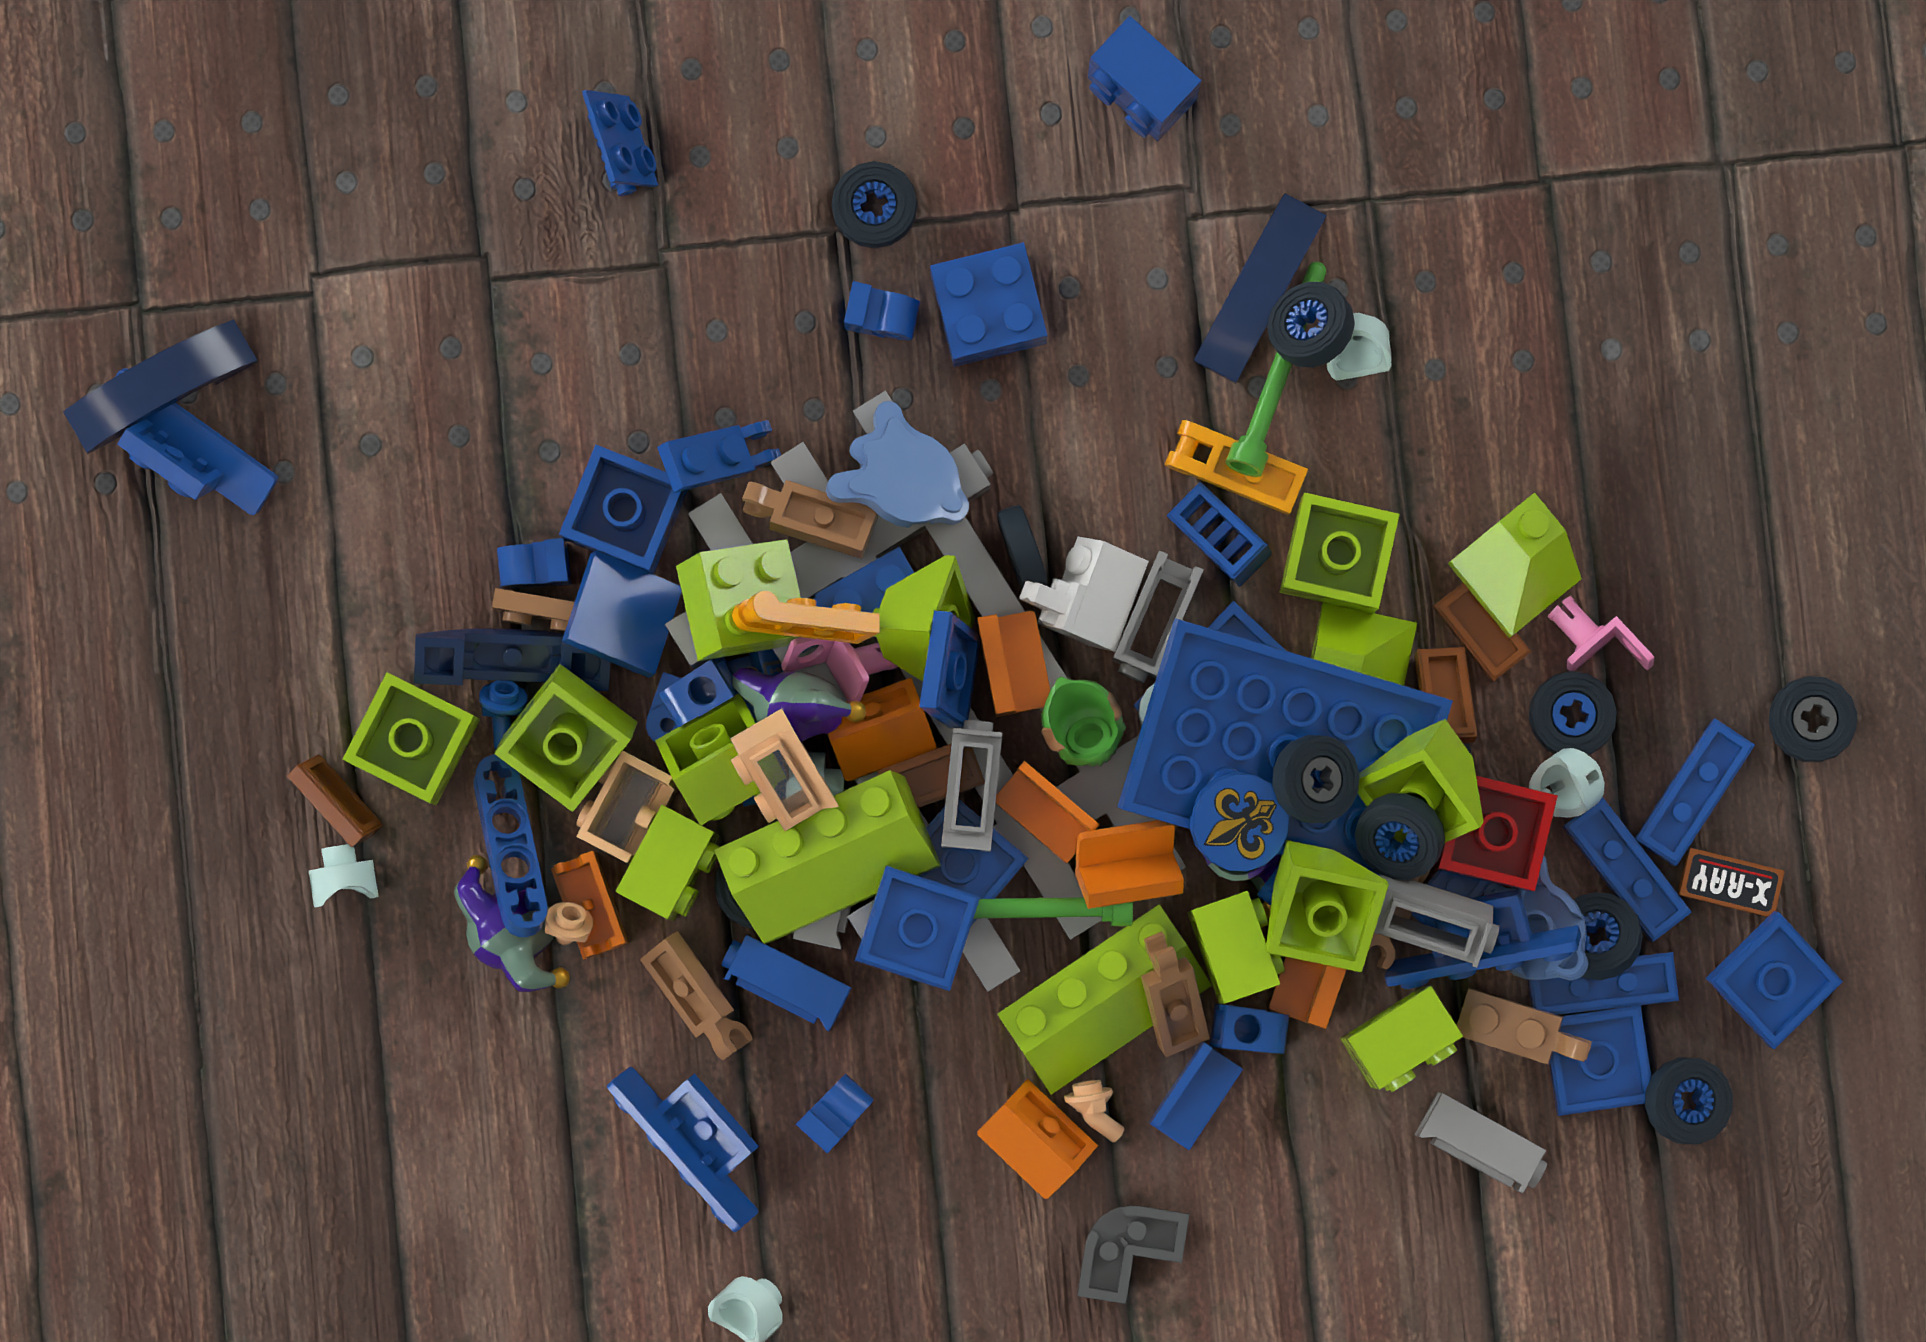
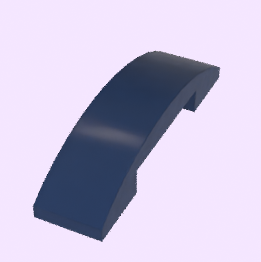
(1259, 288)
(159, 383)
(502, 655)

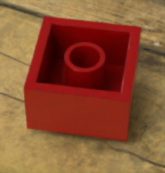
(1510, 840)

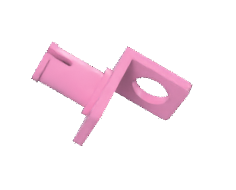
(1591, 638)
(846, 664)

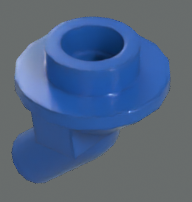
(501, 702)

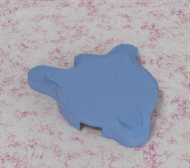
(901, 474)
(1548, 910)

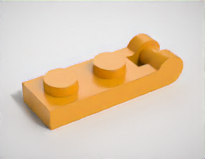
(1274, 489)
(804, 619)

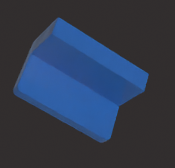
(1195, 1095)

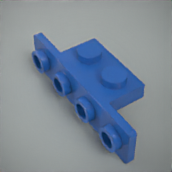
(197, 458)
(1510, 951)
(695, 1137)

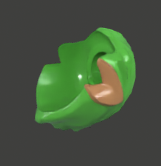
(1082, 722)

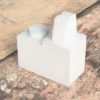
(1093, 594)

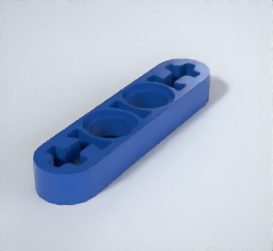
(516, 844)

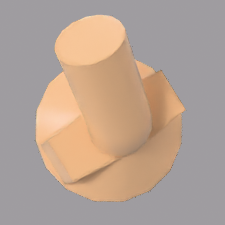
(568, 923)
(1091, 1100)

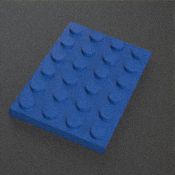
(1239, 703)

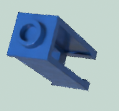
(785, 981)

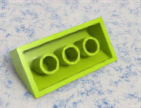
(827, 859)
(1092, 1003)

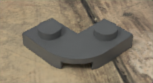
(1121, 1235)

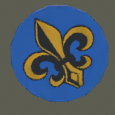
(1238, 822)

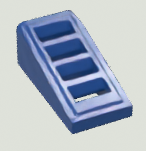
(1248, 563)

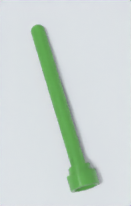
(1249, 452)
(1053, 907)

